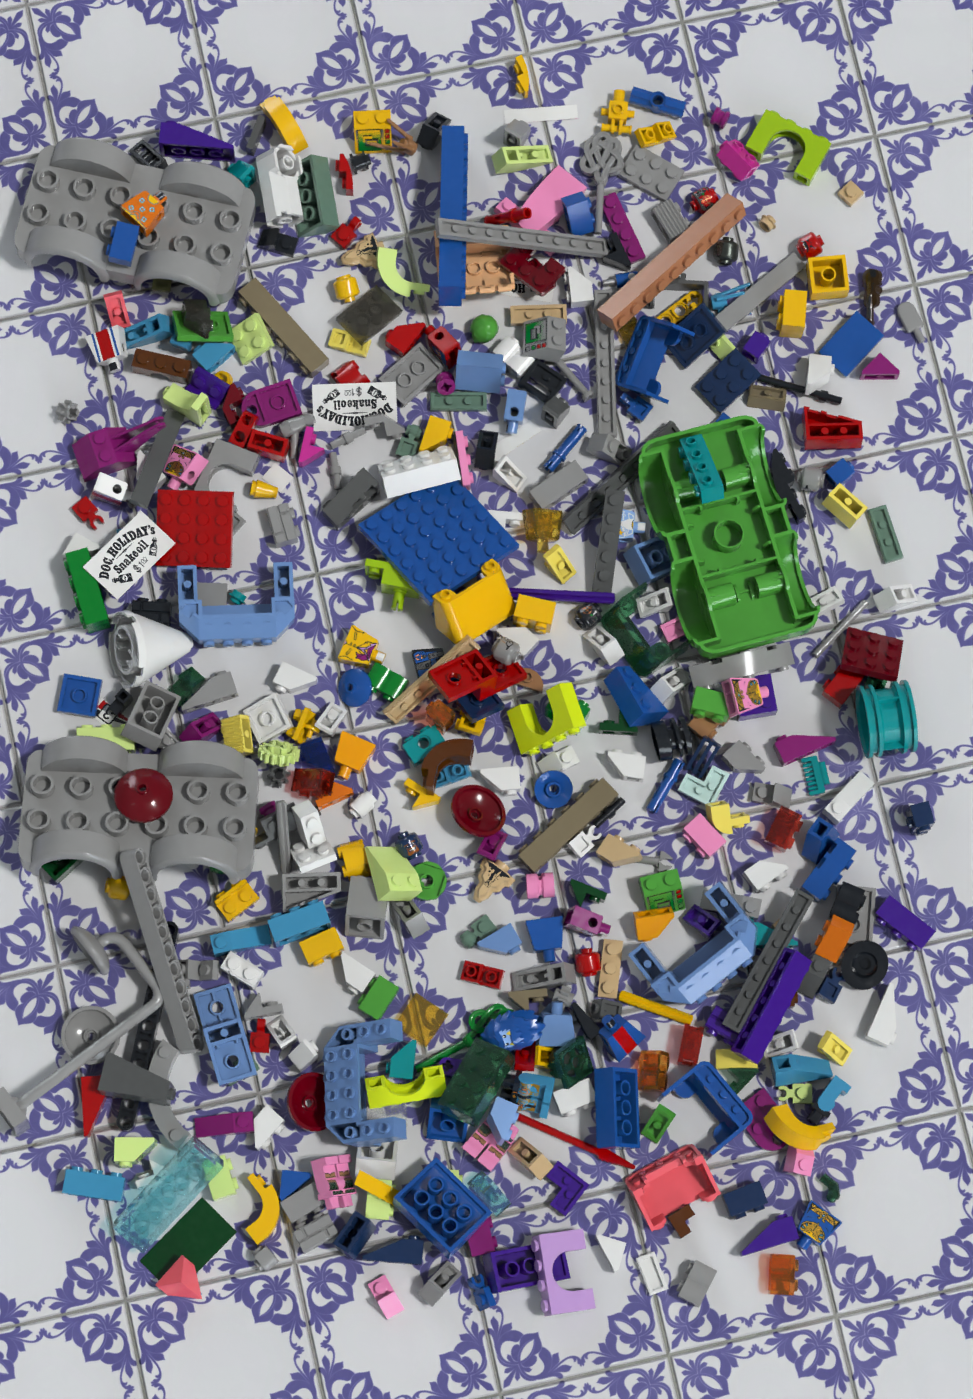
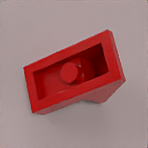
(525, 1058)

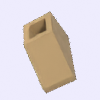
(618, 853)

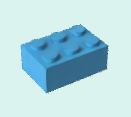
(299, 923)

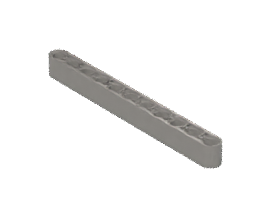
(161, 951)

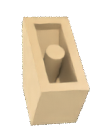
(530, 1158)

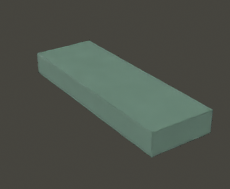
(458, 402)
(885, 534)

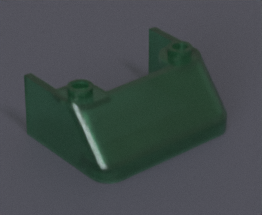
(638, 653)

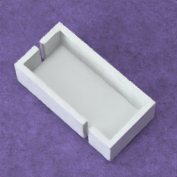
(418, 471)

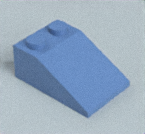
(648, 561)

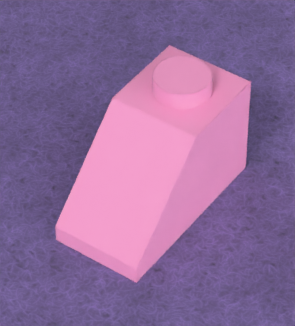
(799, 1161)

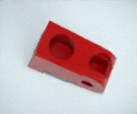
(243, 429)

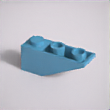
(796, 1069)

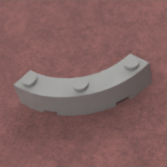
(742, 665)
(163, 1115)

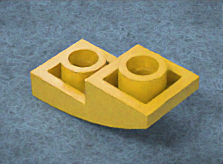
(522, 82)
(656, 134)

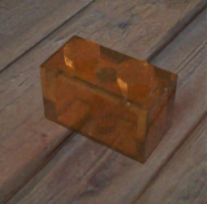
(440, 715)

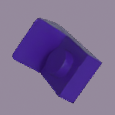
(701, 921)

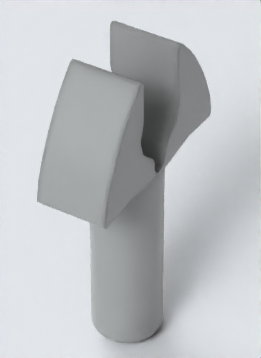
(655, 861)

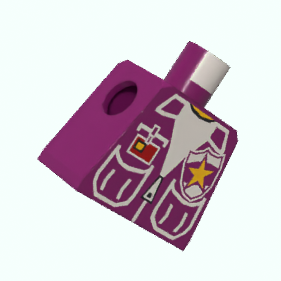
(578, 918)

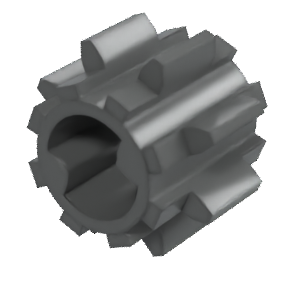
(272, 776)

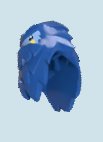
(514, 1030)

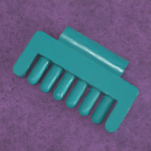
(820, 775)

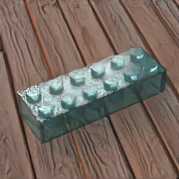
(168, 1194)

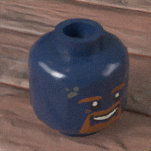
(409, 845)

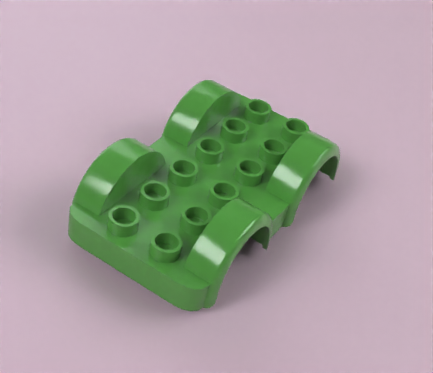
(731, 557)

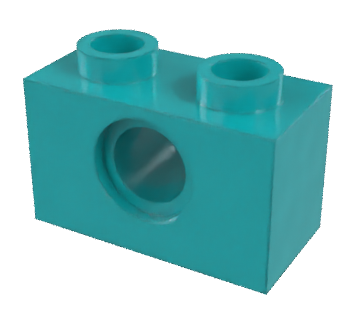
(414, 752)

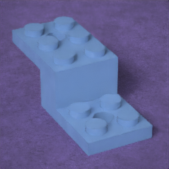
(225, 1034)

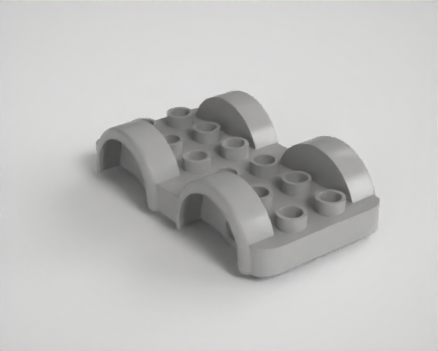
(79, 198)
(74, 813)

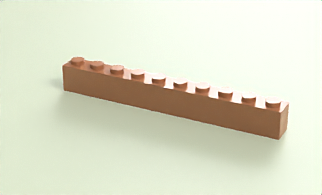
(671, 262)

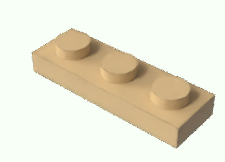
(523, 313)
(610, 969)

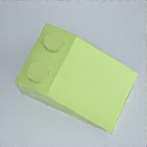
(392, 874)

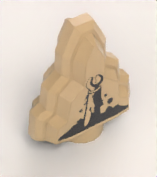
(363, 253)
(492, 879)

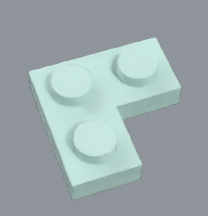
(705, 791)

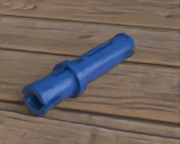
(559, 455)
(667, 782)

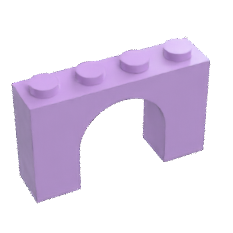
(554, 1298)

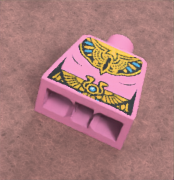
(183, 466)
(743, 695)

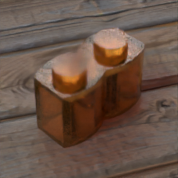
(653, 1070)
(782, 1274)

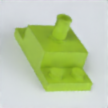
(391, 582)

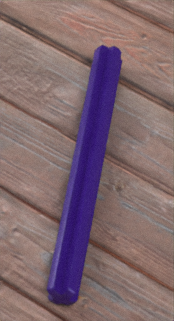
(564, 595)

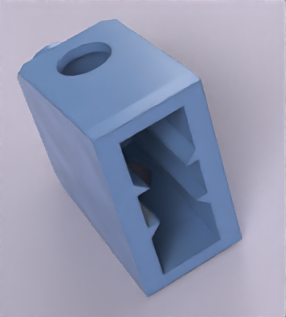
(515, 402)
(558, 1027)

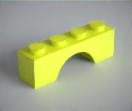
(384, 1093)

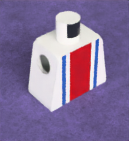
(109, 347)
(104, 490)

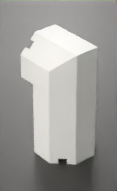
(278, 179)

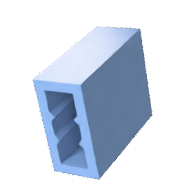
(480, 372)

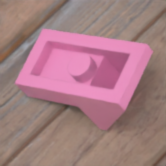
(385, 1296)

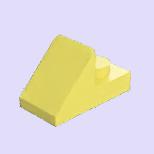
(559, 564)
(834, 1048)

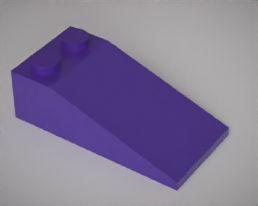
(187, 143)
(515, 1269)

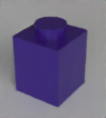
(756, 346)

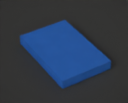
(852, 343)

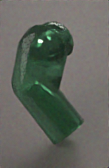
(833, 1188)

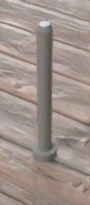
(587, 395)

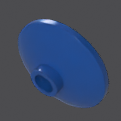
(361, 687)
(555, 798)

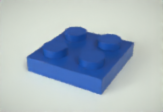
(79, 695)

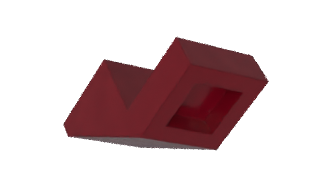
(232, 400)

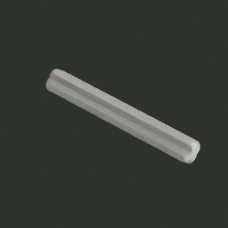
(283, 836)

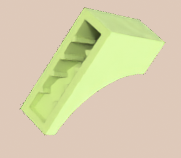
(192, 405)

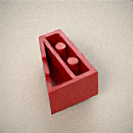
(830, 431)

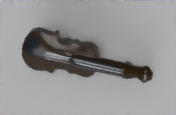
(871, 282)

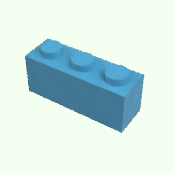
(94, 1184)

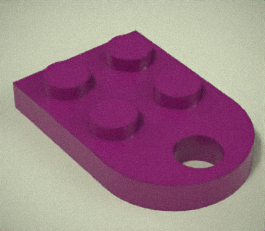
(273, 403)
(759, 1131)

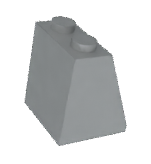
(364, 912)

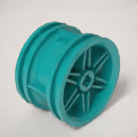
(886, 719)

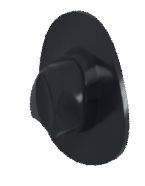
(864, 965)

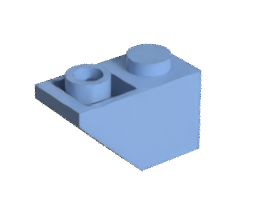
(500, 1118)

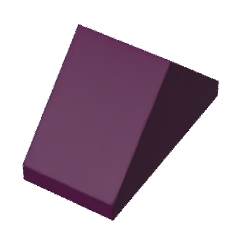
(880, 369)

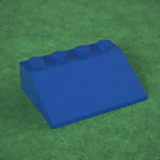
(441, 1208)

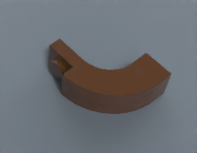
(445, 754)

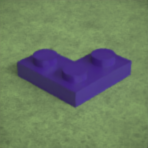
(571, 1188)

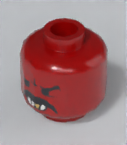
(810, 245)

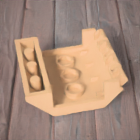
(483, 268)

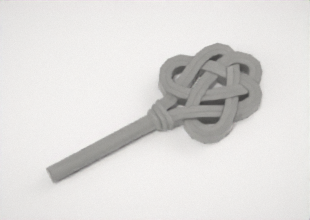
(606, 163)

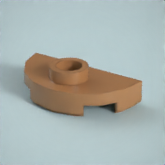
(533, 681)

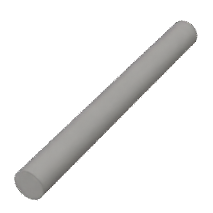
(841, 627)

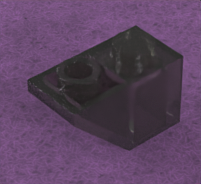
(197, 317)

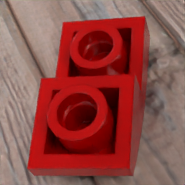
(345, 172)
(482, 975)

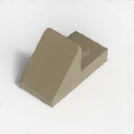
(522, 998)

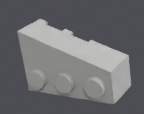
(305, 887)

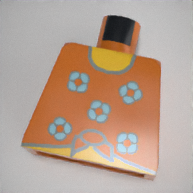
(144, 211)

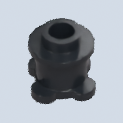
(360, 161)

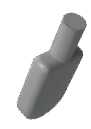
(911, 320)

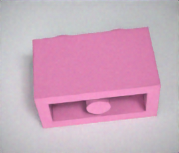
(703, 836)

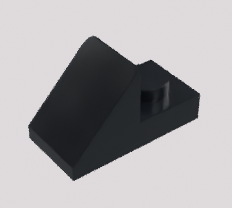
(277, 242)
(618, 257)

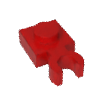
(86, 511)

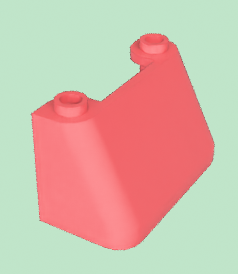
(671, 1185)

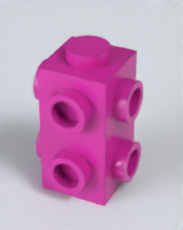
(737, 159)

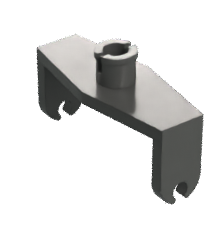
(682, 284)

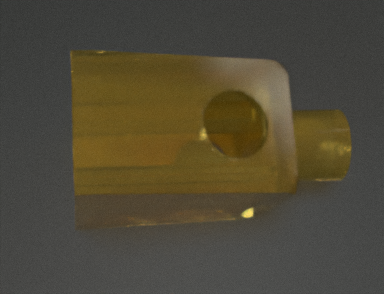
(542, 526)

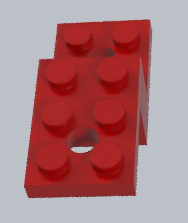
(475, 676)

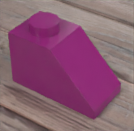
(202, 728)

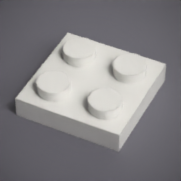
(268, 718)
(309, 859)

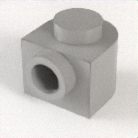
(264, 1258)

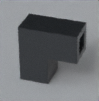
(121, 702)

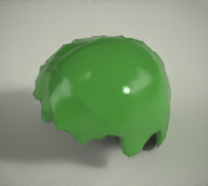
(483, 328)

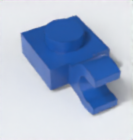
(637, 408)
(482, 1294)

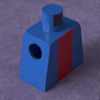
(619, 1036)

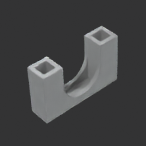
(226, 456)

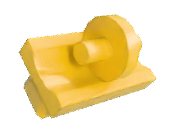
(305, 726)

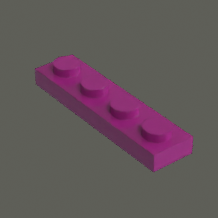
(619, 223)

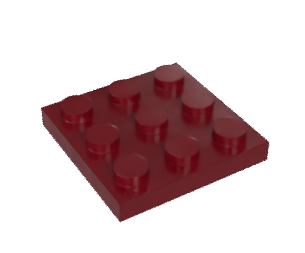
(871, 654)

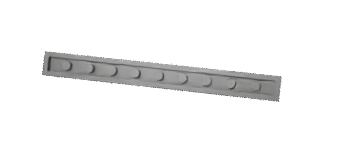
(520, 238)

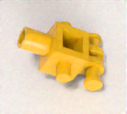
(617, 114)

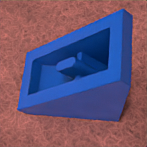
(292, 1181)

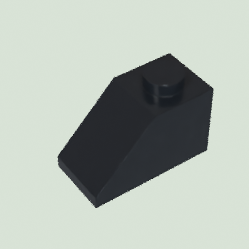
(431, 131)
(486, 450)

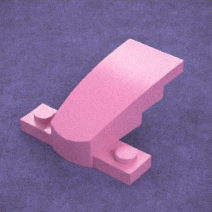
(545, 201)

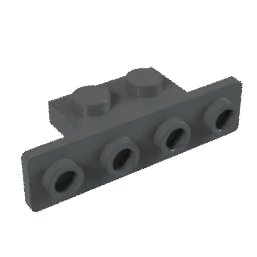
(269, 825)

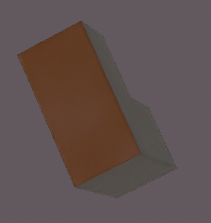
(678, 1220)

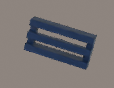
(695, 769)

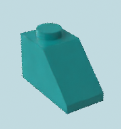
(244, 172)
(402, 1063)

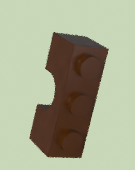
(151, 363)

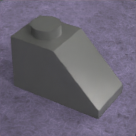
(555, 411)
(815, 976)

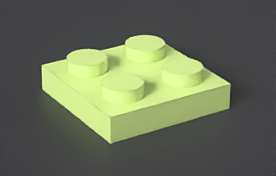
(251, 338)

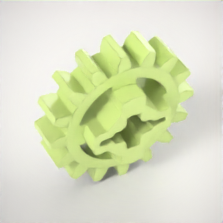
(278, 753)

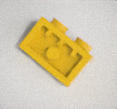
(236, 900)

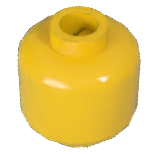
(346, 288)
(117, 888)

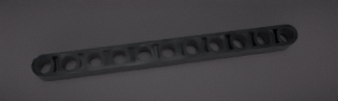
(144, 1055)

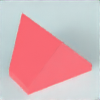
(181, 1280)

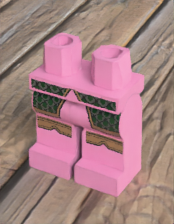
(483, 1137)
(334, 1181)

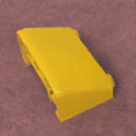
(476, 607)

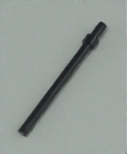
(821, 395)

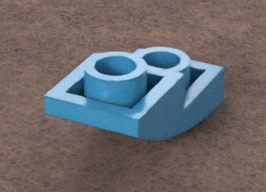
(453, 774)

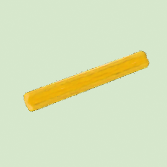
(655, 1007)

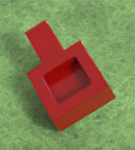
(345, 234)
(260, 1040)

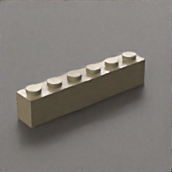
(284, 328)
(568, 825)

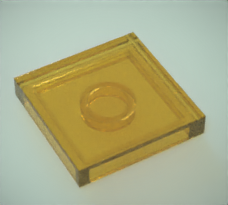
(422, 1019)

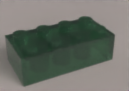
(476, 1082)

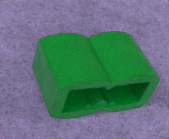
(387, 682)

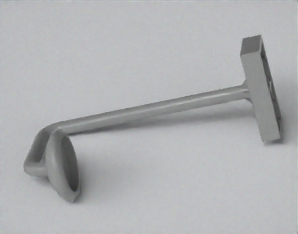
(14, 1108)

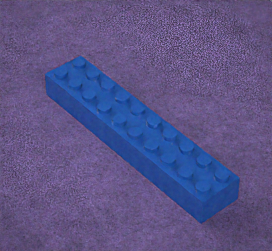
(453, 206)

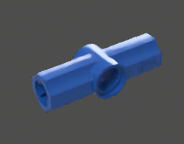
(669, 105)

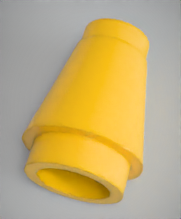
(263, 490)

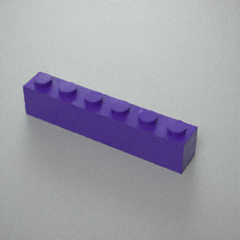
(771, 1005)

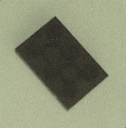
(369, 315)

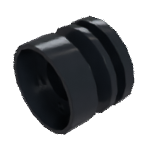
(671, 738)

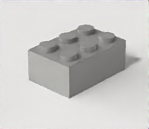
(151, 715)

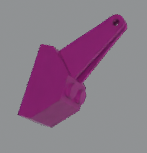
(112, 448)

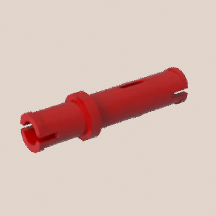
(513, 215)

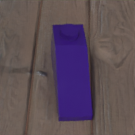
(776, 1233)

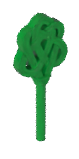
(468, 1039)

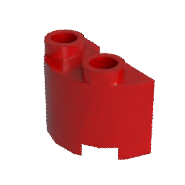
(349, 374)

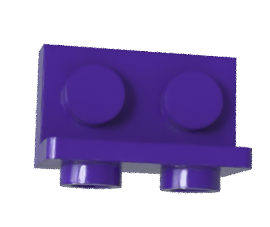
(210, 385)

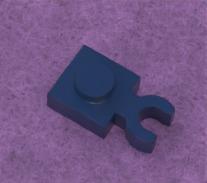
(829, 987)

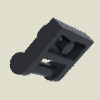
(546, 378)

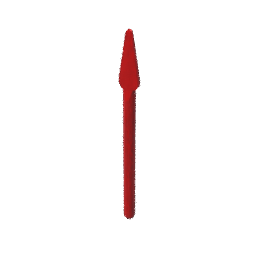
(602, 1154)

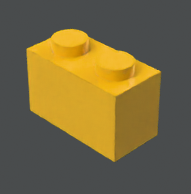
(322, 946)

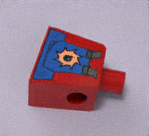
(443, 345)

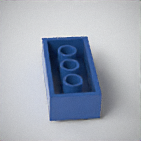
(617, 1108)

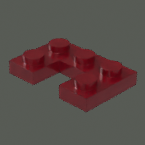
(536, 279)

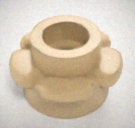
(767, 223)

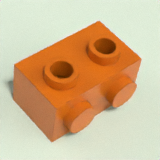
(834, 938)

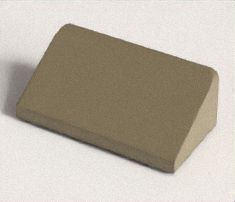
(766, 398)

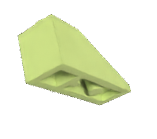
(521, 158)

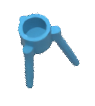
(719, 300)

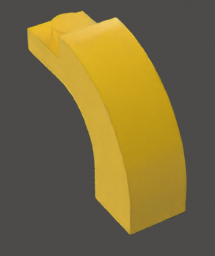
(284, 123)
(794, 1132)
(269, 1217)

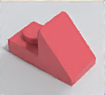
(117, 309)

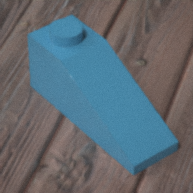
(149, 331)
(240, 940)

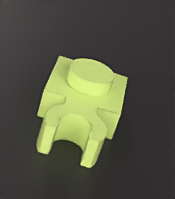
(799, 1093)

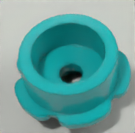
(237, 597)

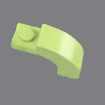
(387, 270)

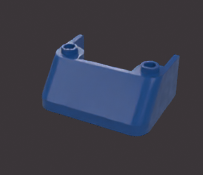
(646, 354)
(718, 1098)

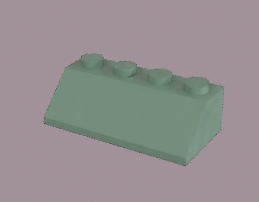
(316, 198)

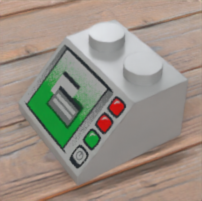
(545, 338)

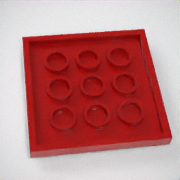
(198, 525)

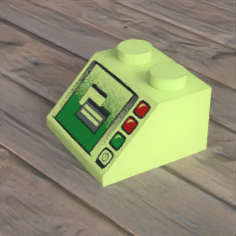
(132, 1150)

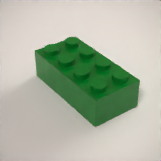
(89, 595)

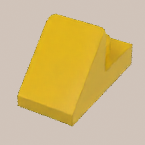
(423, 800)

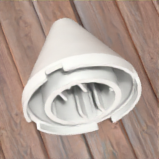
(143, 647)

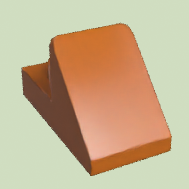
(338, 794)

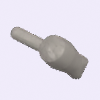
(292, 428)

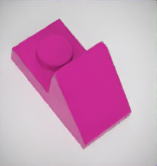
(308, 452)

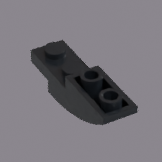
(783, 479)

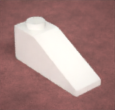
(848, 797)
(884, 1021)

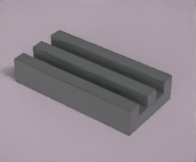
(256, 135)

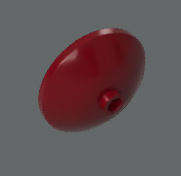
(147, 804)
(483, 805)
(307, 1088)

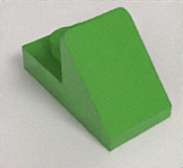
(658, 1123)

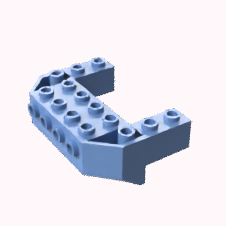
(236, 622)
(711, 963)
(346, 1084)

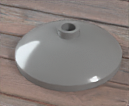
(82, 1024)

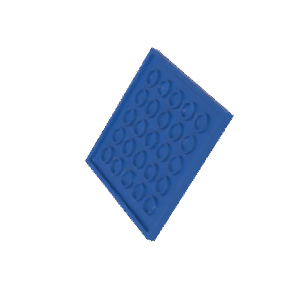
(438, 537)

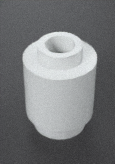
(362, 805)

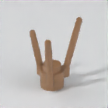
(404, 145)

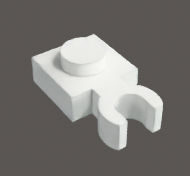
(582, 842)

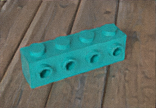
(701, 469)

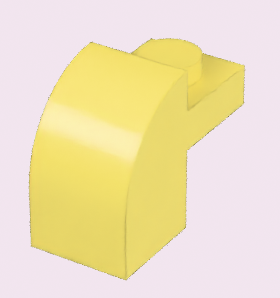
(720, 818)

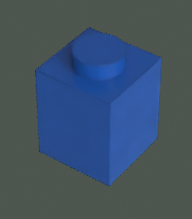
(840, 473)

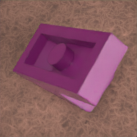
(492, 845)

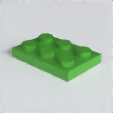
(221, 331)

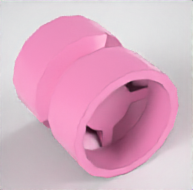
(540, 885)

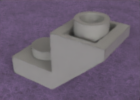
(392, 427)
(200, 970)

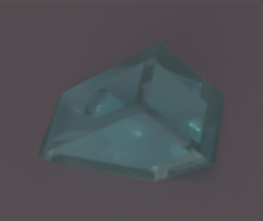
(489, 1193)

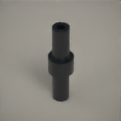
(609, 812)

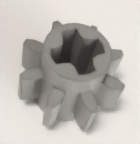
(67, 411)
(564, 996)

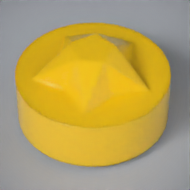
(225, 376)

